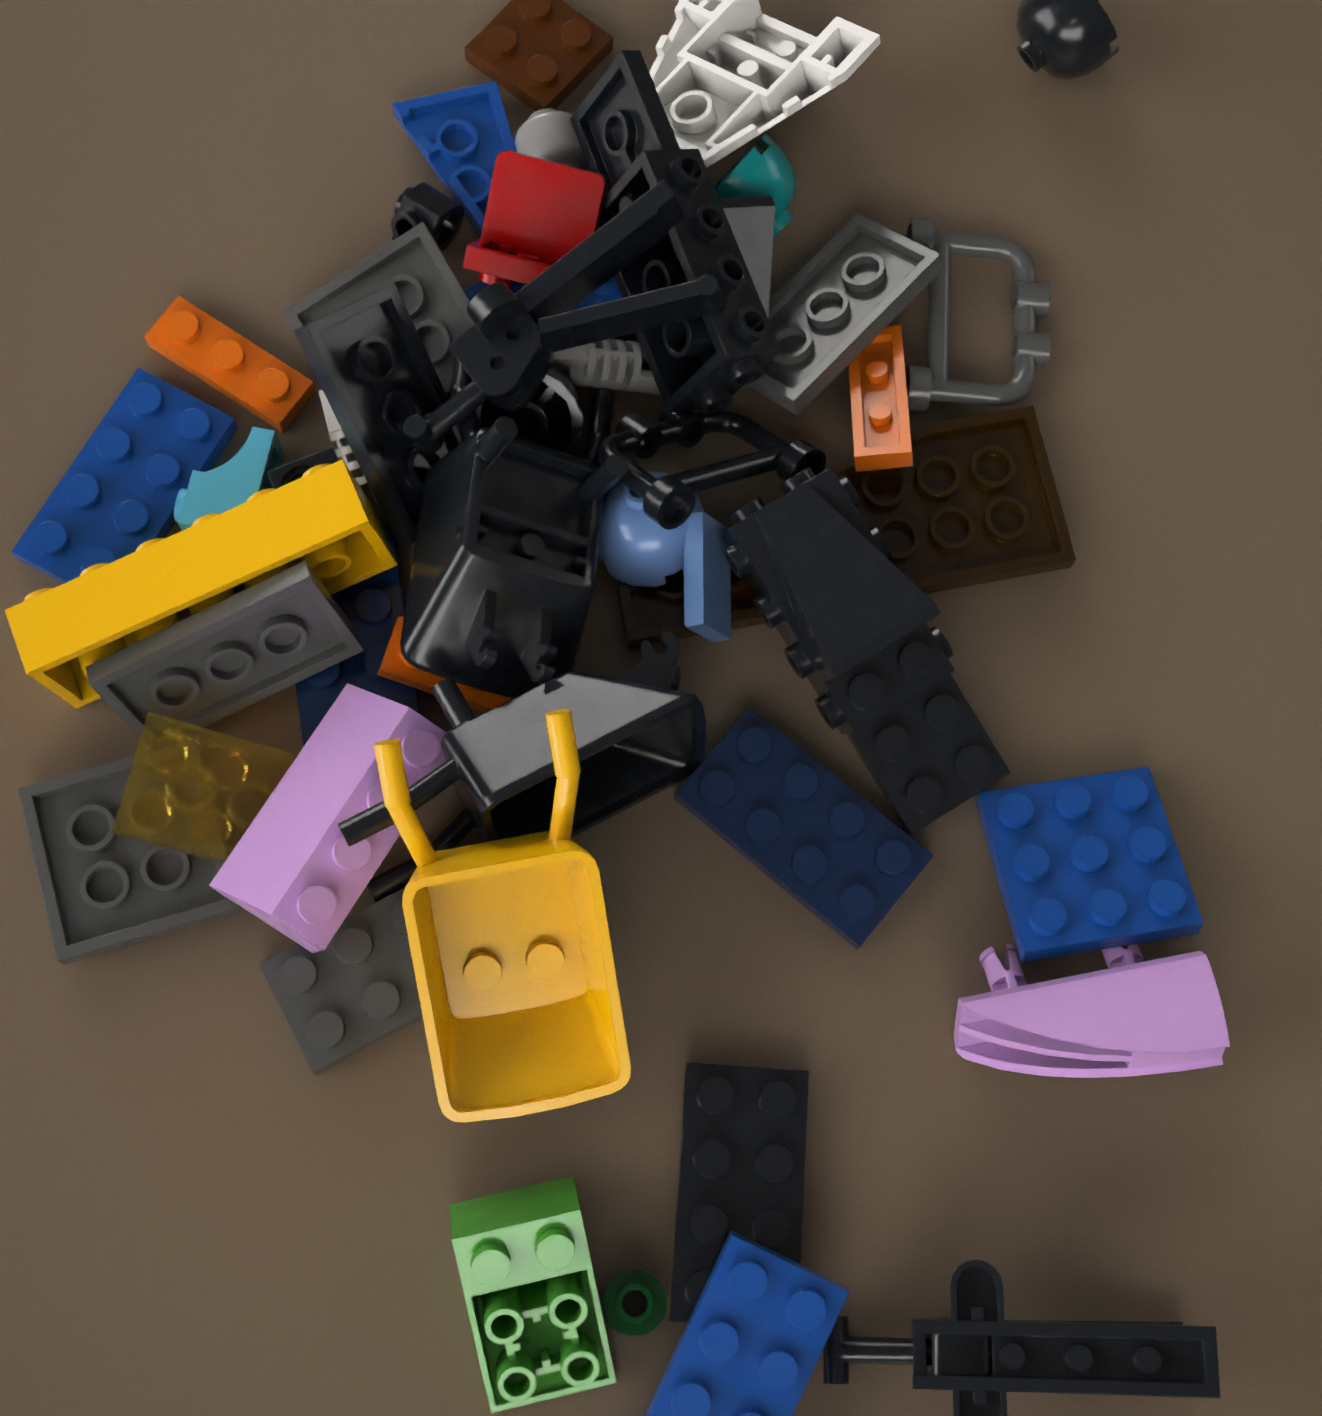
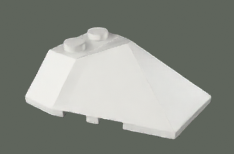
(740, 72)

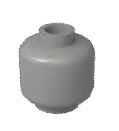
(551, 137)

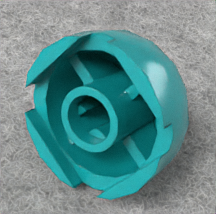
(763, 175)

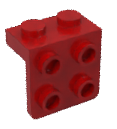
(533, 217)

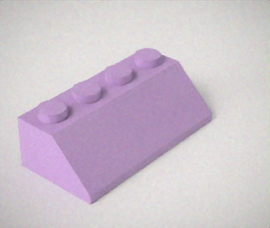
(293, 857)

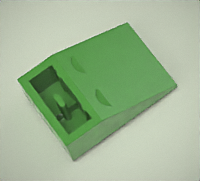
(531, 1294)

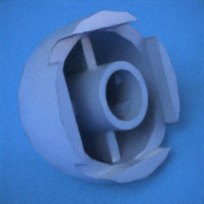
(635, 545)

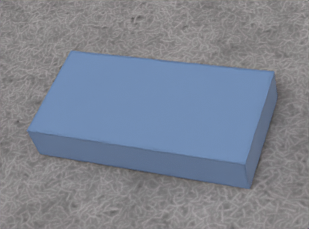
(706, 579)

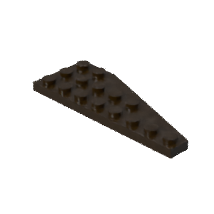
(960, 517)

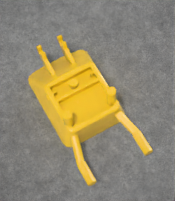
(512, 957)

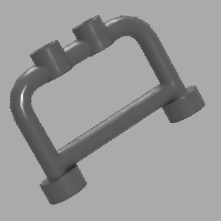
(1027, 303)

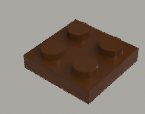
(539, 50)

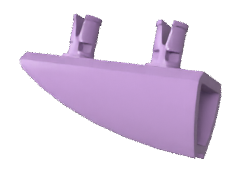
(1096, 1023)

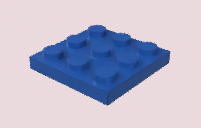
(1087, 864)

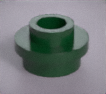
(612, 1303)

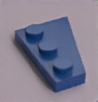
(460, 140)

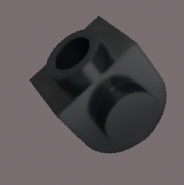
(430, 206)

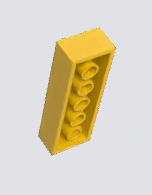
(170, 578)

